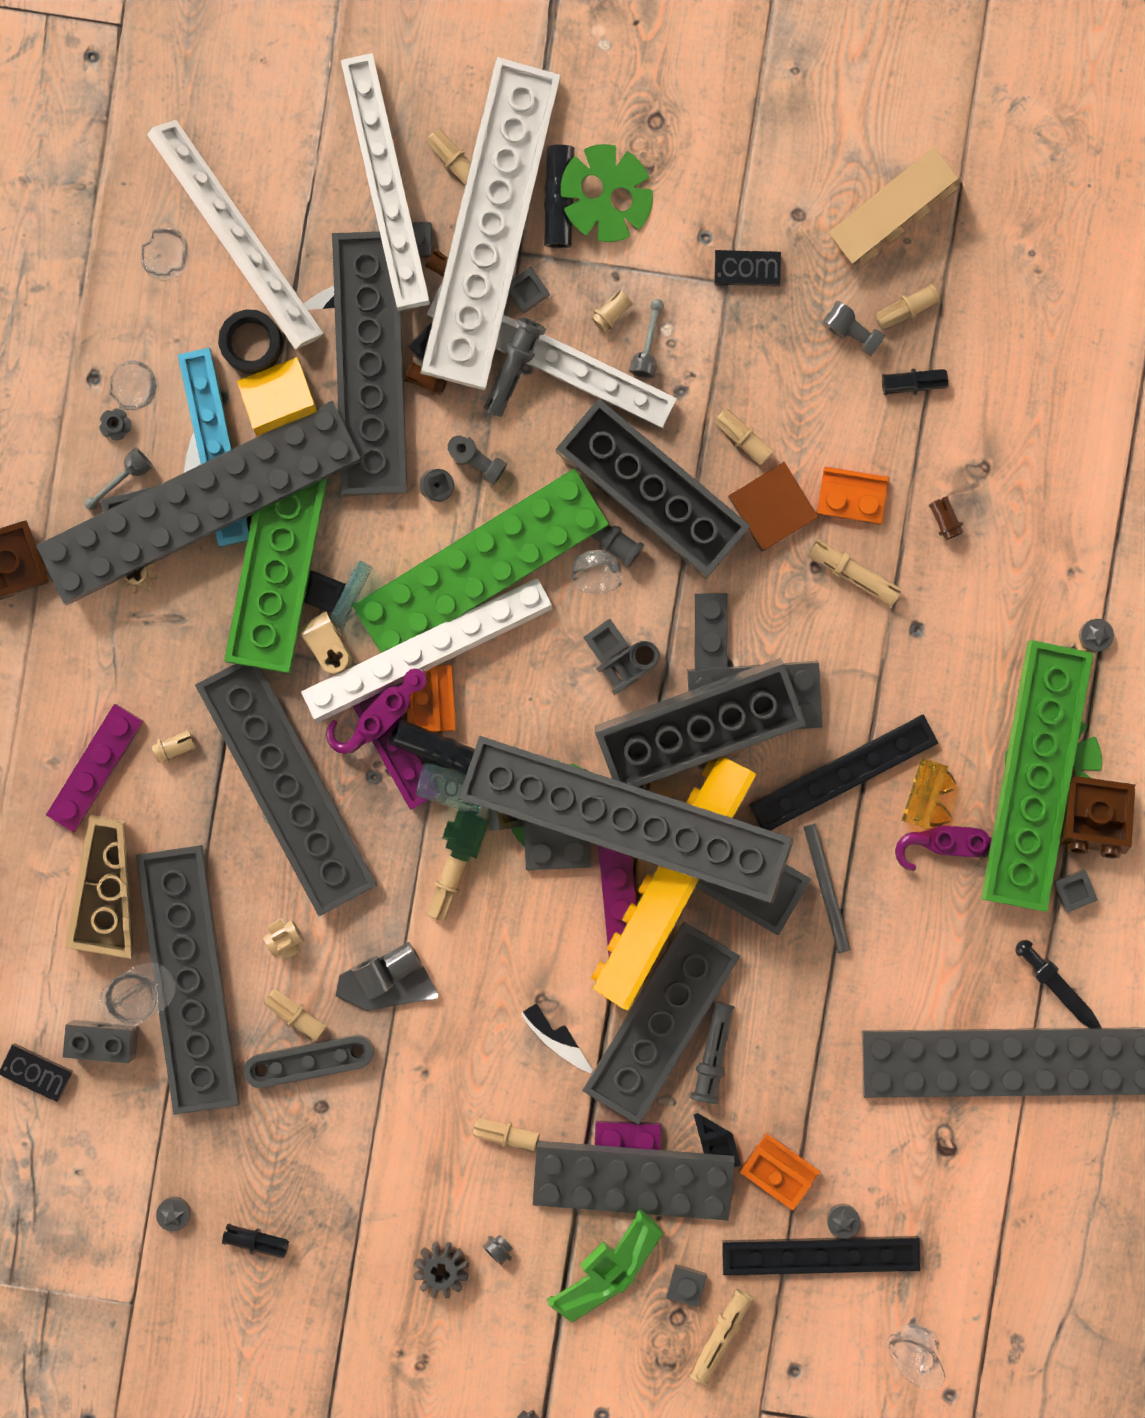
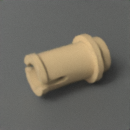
(611, 311)
(173, 746)

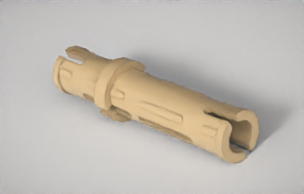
(842, 565)
(723, 1333)

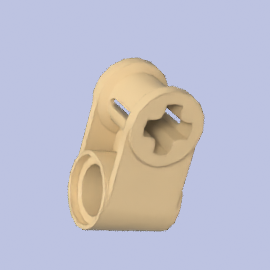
(323, 640)

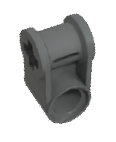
(627, 666)

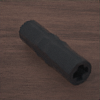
(557, 224)
(432, 746)

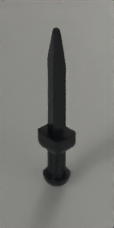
(1046, 972)

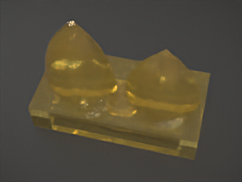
(923, 804)

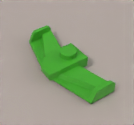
(609, 1269)

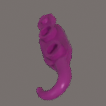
(380, 714)
(945, 841)

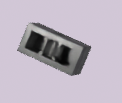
(99, 1042)

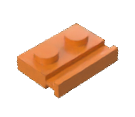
(852, 495)
(435, 704)
(779, 1171)

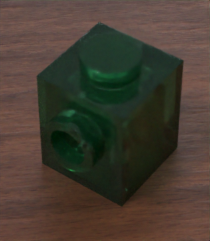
(465, 835)

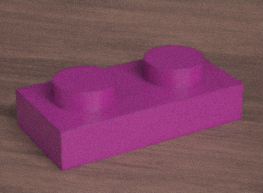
(628, 1134)

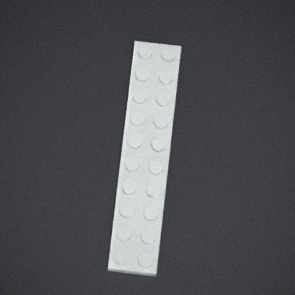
(490, 224)

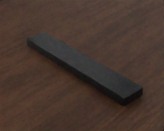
(844, 773)
(821, 1255)

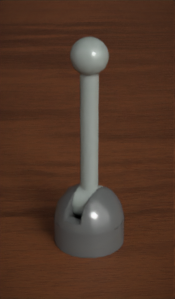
(644, 362)
(134, 463)

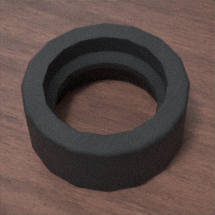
(234, 322)

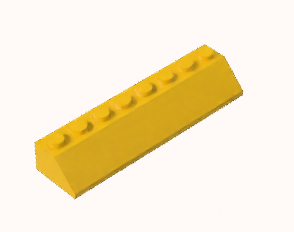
(664, 894)

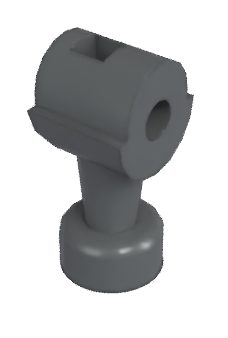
(842, 323)
(465, 452)

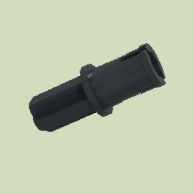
(914, 381)
(255, 1241)

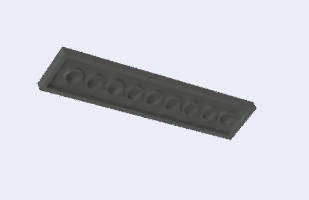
(198, 503)
(627, 819)
(1003, 1062)

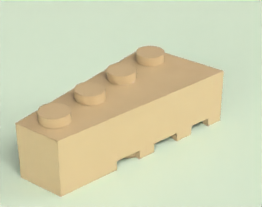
(895, 206)
(102, 895)

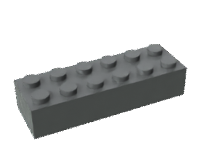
(652, 488)
(700, 725)

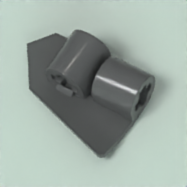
(387, 981)

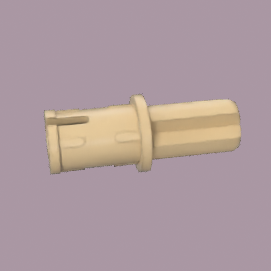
(450, 155)
(907, 307)
(743, 436)
(446, 888)
(294, 1015)
(506, 1135)

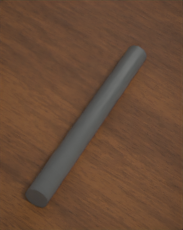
(826, 888)

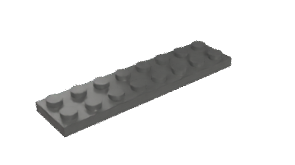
(369, 365)
(286, 786)
(186, 945)

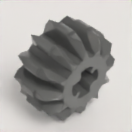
(429, 1273)

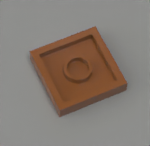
(773, 506)

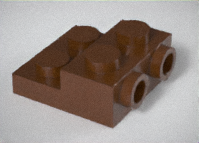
(19, 561)
(1098, 817)

